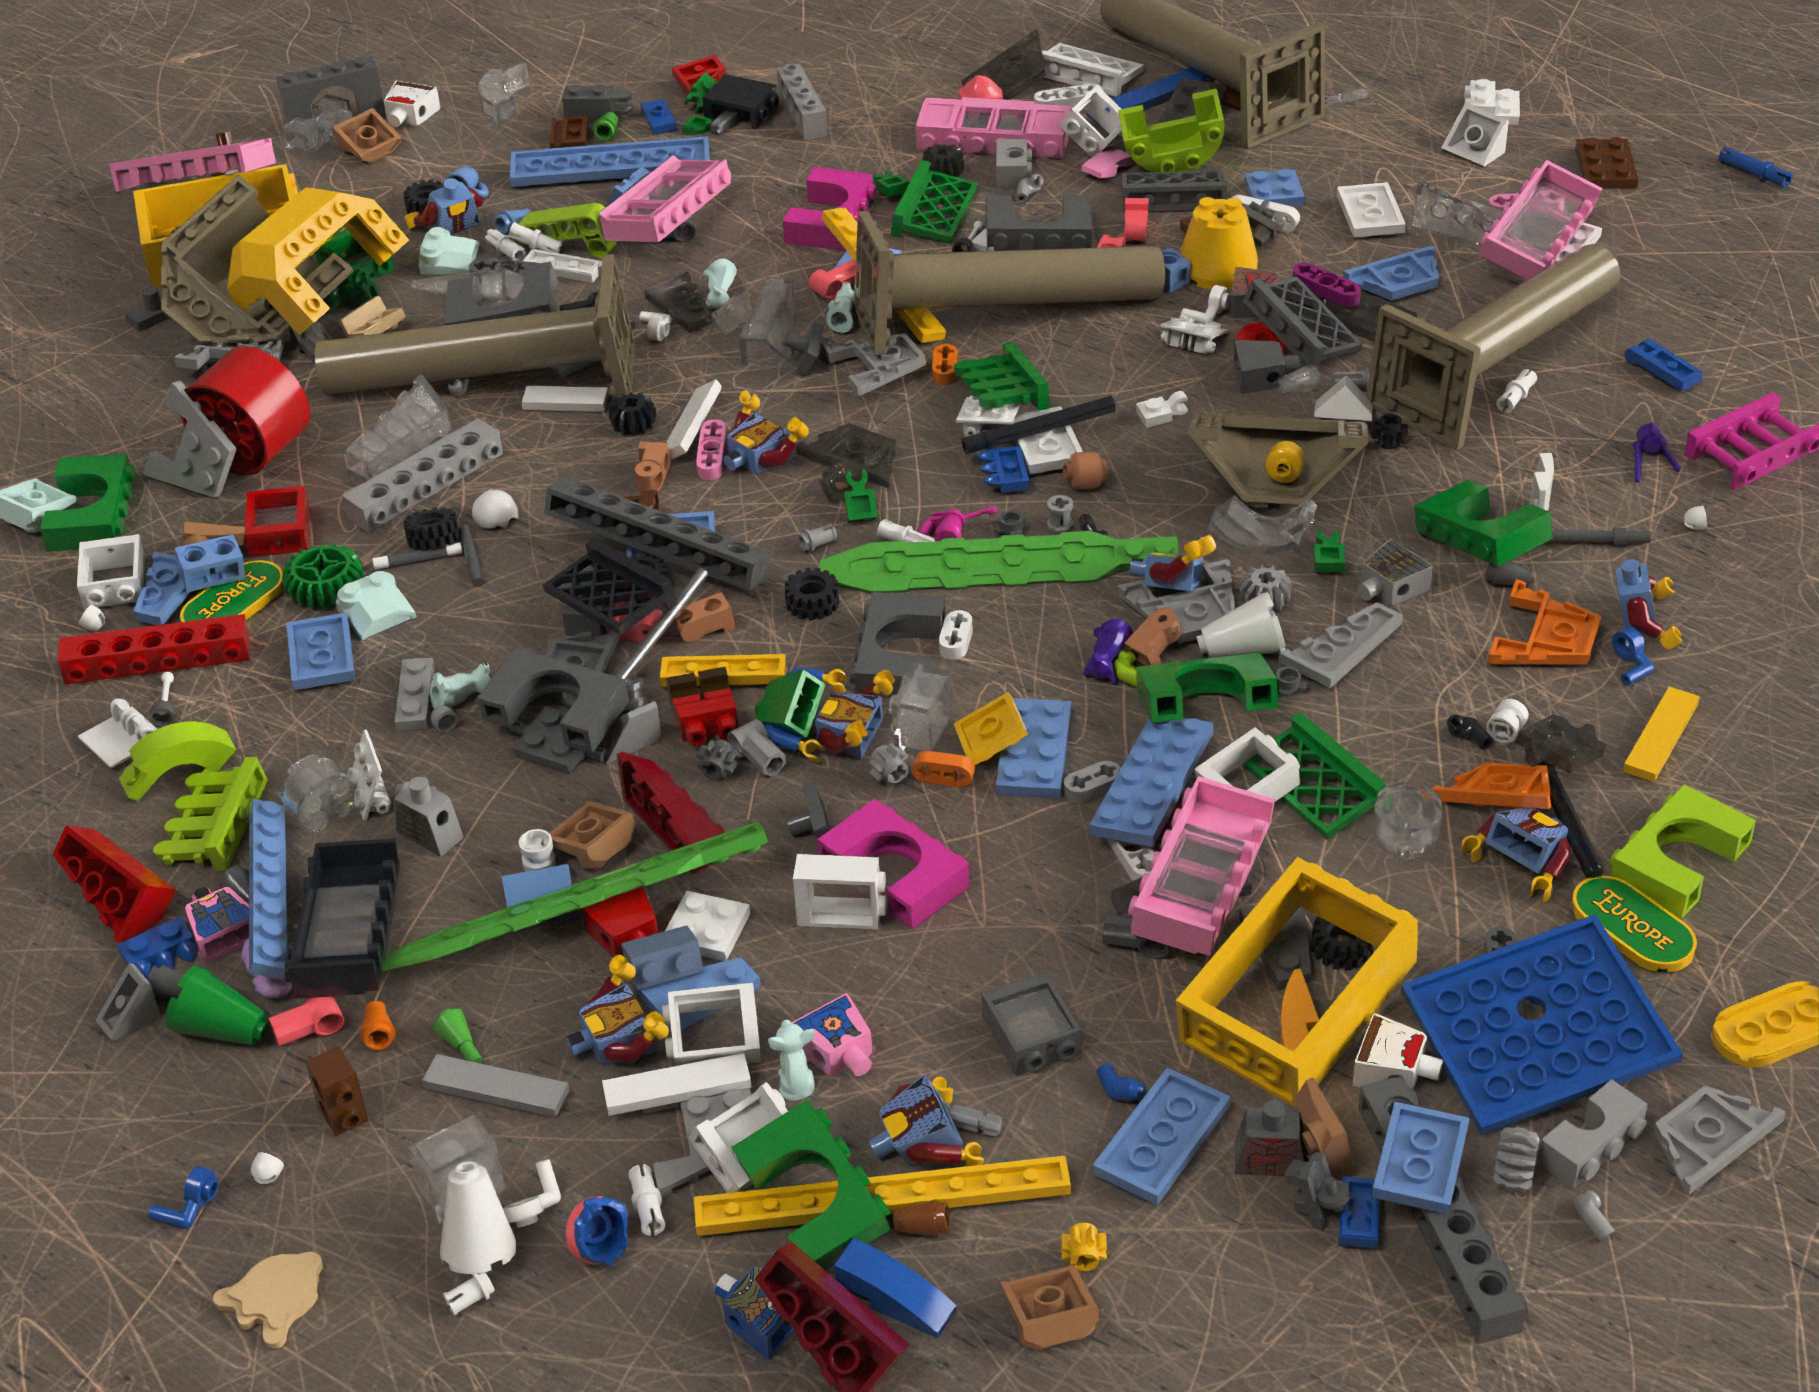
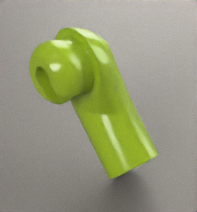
(1125, 668)

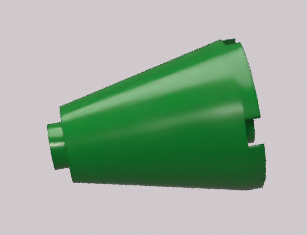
(214, 1010)

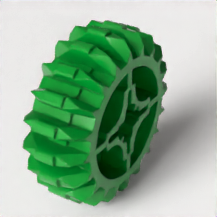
(319, 573)

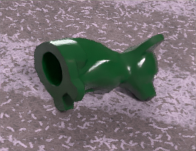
(352, 294)

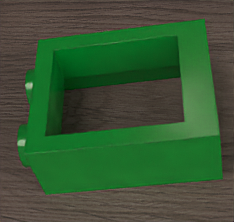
(346, 246)

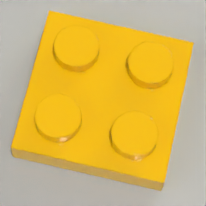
(990, 729)

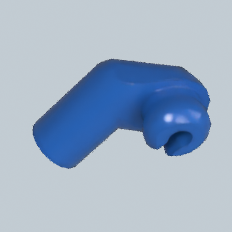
(1120, 1088)

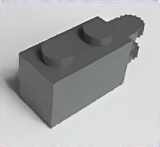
(595, 101)

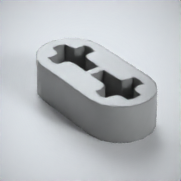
(1090, 782)

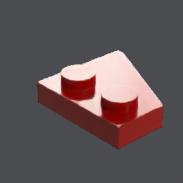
(689, 73)

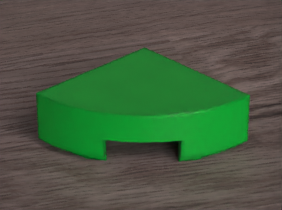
(696, 125)

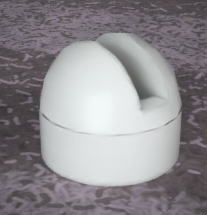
(1696, 518)
(92, 619)
(266, 1168)

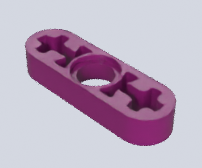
(1340, 289)

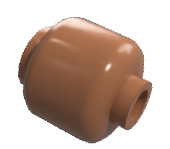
(1085, 470)

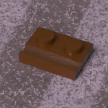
(569, 132)

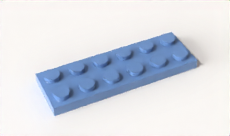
(1151, 781)

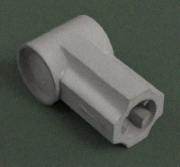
(754, 743)

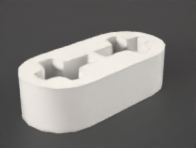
(951, 633)

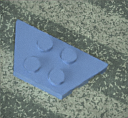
(1398, 275)

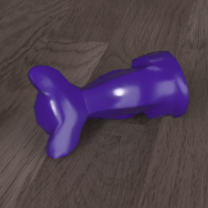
(1110, 641)

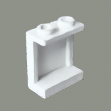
(716, 1137)

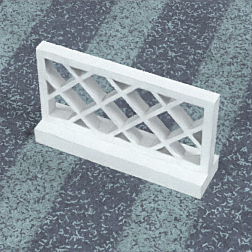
(1082, 66)

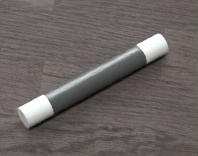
(416, 556)

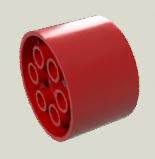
(253, 404)

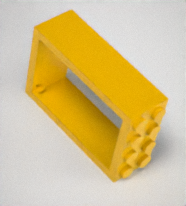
(171, 205)
(1256, 1055)

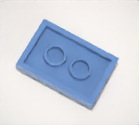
(320, 651)
(1421, 1158)

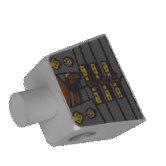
(1394, 575)
(426, 817)

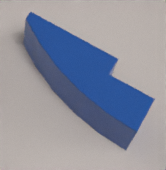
(893, 1288)

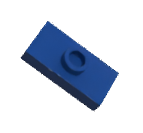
(658, 116)
(1359, 1215)

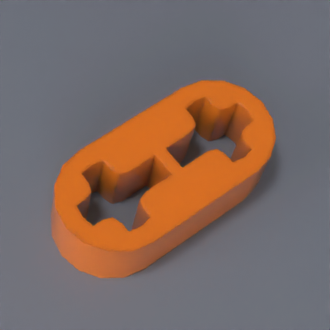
(941, 363)
(943, 769)

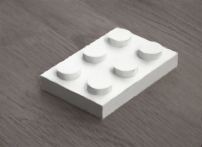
(1371, 210)
(1047, 449)

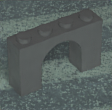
(358, 75)
(1009, 232)
(536, 297)
(888, 619)
(530, 674)

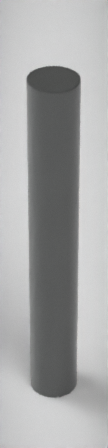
(471, 556)

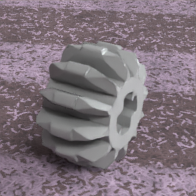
(1266, 580)
(1516, 1159)

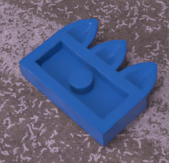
(1005, 469)
(159, 946)

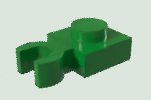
(698, 90)
(890, 185)
(859, 501)
(1329, 554)

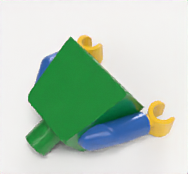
(792, 705)

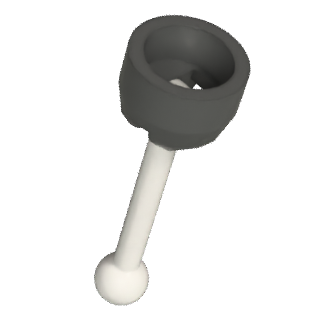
(165, 709)

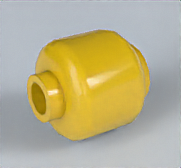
(1285, 462)

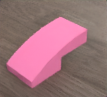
(1106, 163)

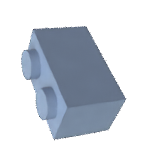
(663, 957)

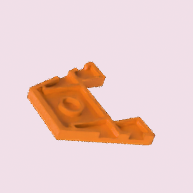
(1560, 634)

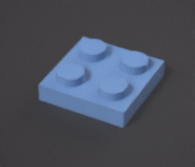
(1276, 187)

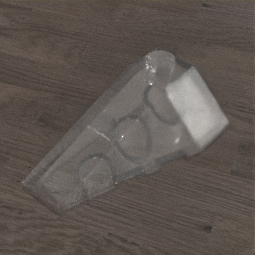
(495, 286)

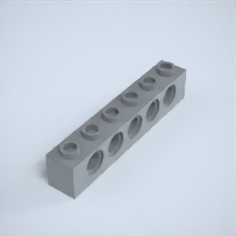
(422, 475)

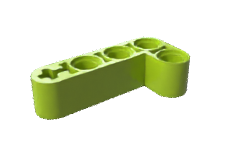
(572, 223)

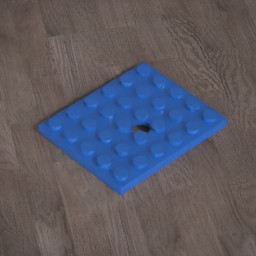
(1514, 1067)

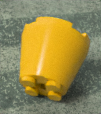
(1218, 242)

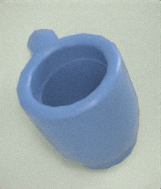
(470, 180)

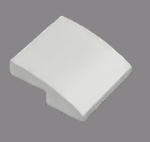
(1542, 481)

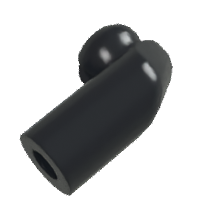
(1087, 524)
(1469, 728)

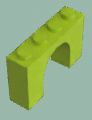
(1683, 818)

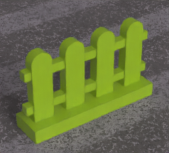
(229, 818)

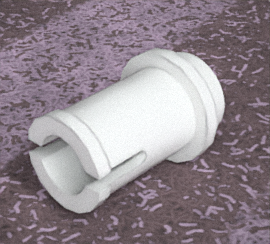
(469, 1292)

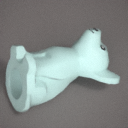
(720, 276)
(839, 314)
(456, 688)
(795, 1076)

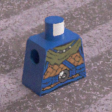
(752, 1314)

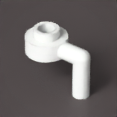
(1218, 301)
(658, 325)
(526, 1210)

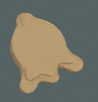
(273, 1294)

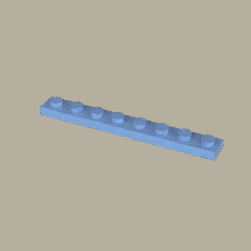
(267, 889)

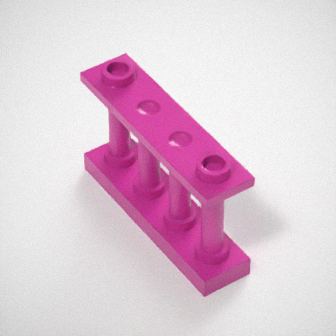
(1751, 420)

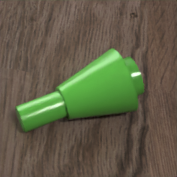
(454, 1030)

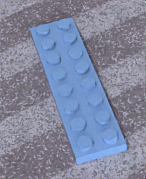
(600, 161)

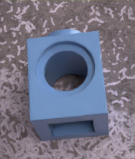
(1176, 270)

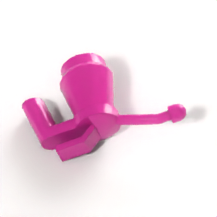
(950, 522)

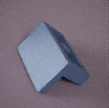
(535, 883)

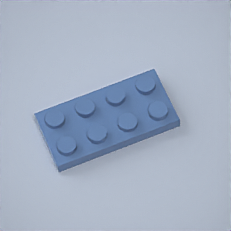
(1037, 761)
(1161, 1136)

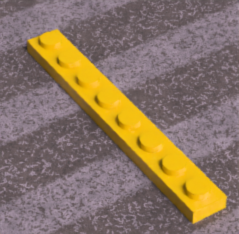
(919, 320)

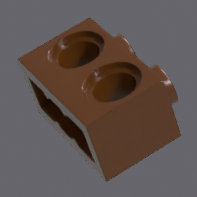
(337, 1091)

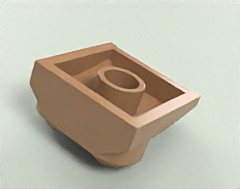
(366, 136)
(199, 532)
(594, 834)
(1323, 1130)
(1051, 1307)

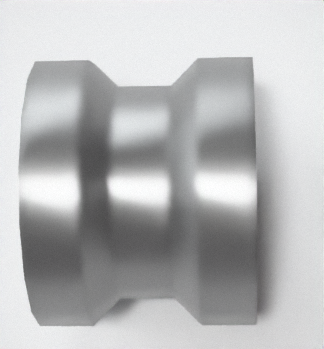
(635, 694)

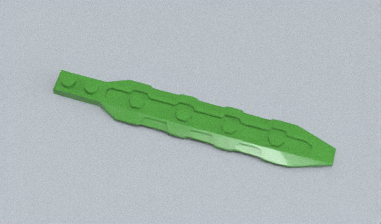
(992, 561)
(578, 895)

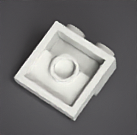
(1502, 102)

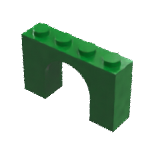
(89, 476)
(1455, 521)
(1242, 675)
(804, 1138)

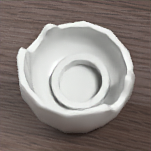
(494, 509)

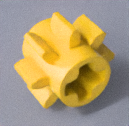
(1083, 1246)

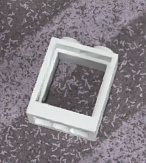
(1095, 105)
(96, 557)
(1275, 784)
(838, 911)
(709, 999)

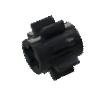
(1389, 431)

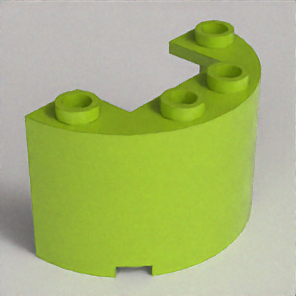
(1175, 143)

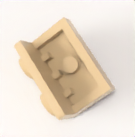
(371, 319)

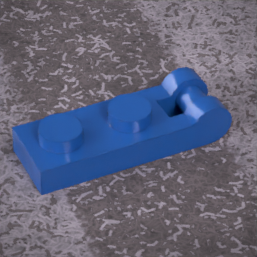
(1664, 364)

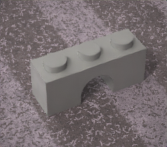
(1578, 1153)

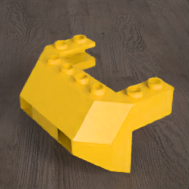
(268, 255)

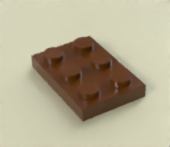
(1607, 162)

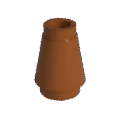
(926, 1219)

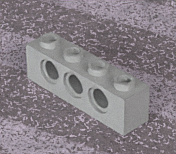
(802, 102)

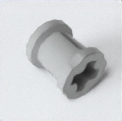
(1059, 514)

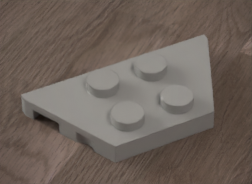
(1710, 1133)

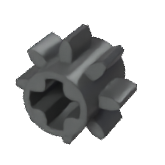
(717, 759)

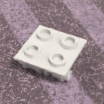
(1200, 334)
(975, 416)
(117, 735)
(367, 779)

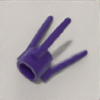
(1651, 441)

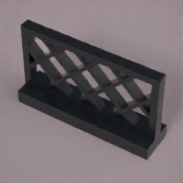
(625, 574)

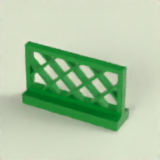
(915, 199)
(1338, 764)

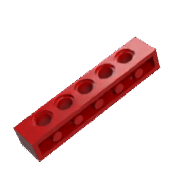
(154, 649)

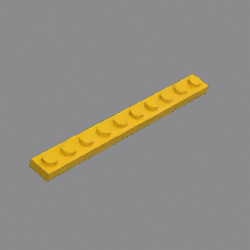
(953, 1185)

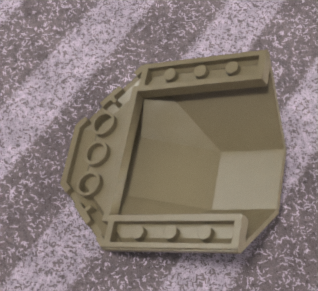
(198, 268)
(1242, 443)

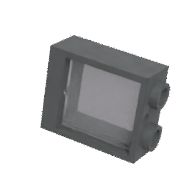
(1031, 1023)

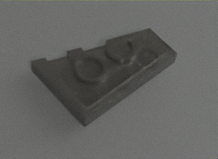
(681, 301)

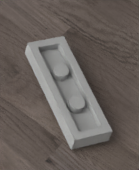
(413, 694)

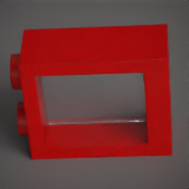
(277, 518)

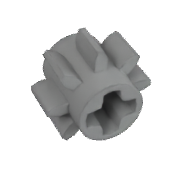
(889, 764)

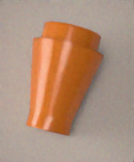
(377, 1029)

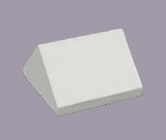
(1477, 136)
(1344, 402)

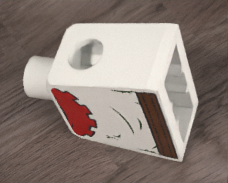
(410, 103)
(1392, 1052)

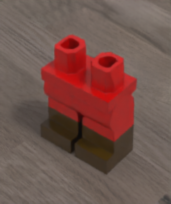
(705, 717)

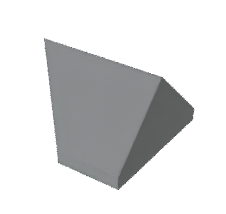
(635, 731)
(129, 1005)

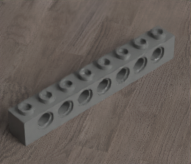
(657, 533)
(1455, 1240)

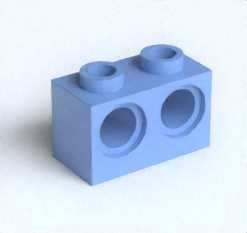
(210, 563)

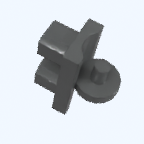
(1261, 221)
(1318, 1190)

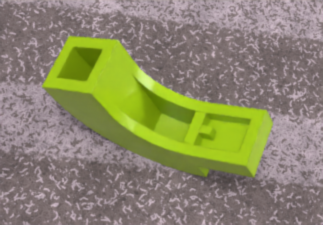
(172, 746)

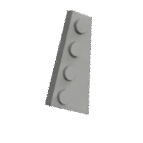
(1342, 646)

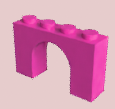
(830, 187)
(881, 831)

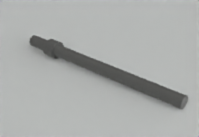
(1617, 536)

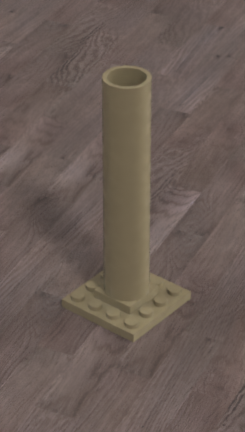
(1277, 81)
(993, 278)
(489, 346)
(1432, 372)

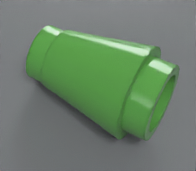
(606, 127)

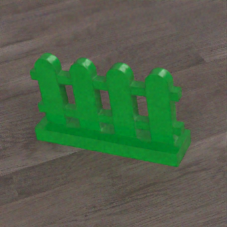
(1004, 379)

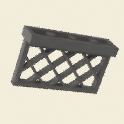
(1173, 189)
(1292, 328)

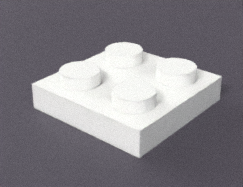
(712, 921)

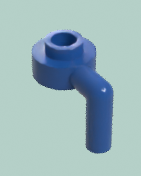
(1630, 645)
(198, 1190)

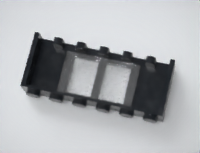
(344, 919)

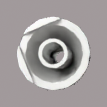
(1244, 631)
(474, 1222)

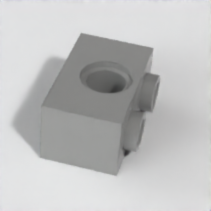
(1012, 162)

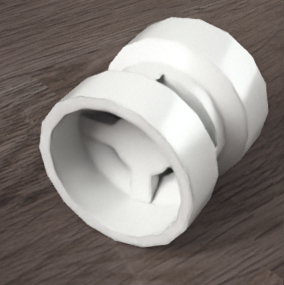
(1507, 721)
(537, 850)

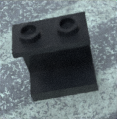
(741, 94)

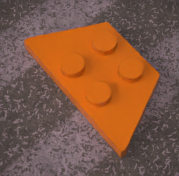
(1500, 786)

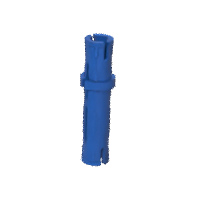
(1763, 170)

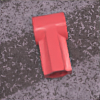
(828, 283)
(315, 1015)

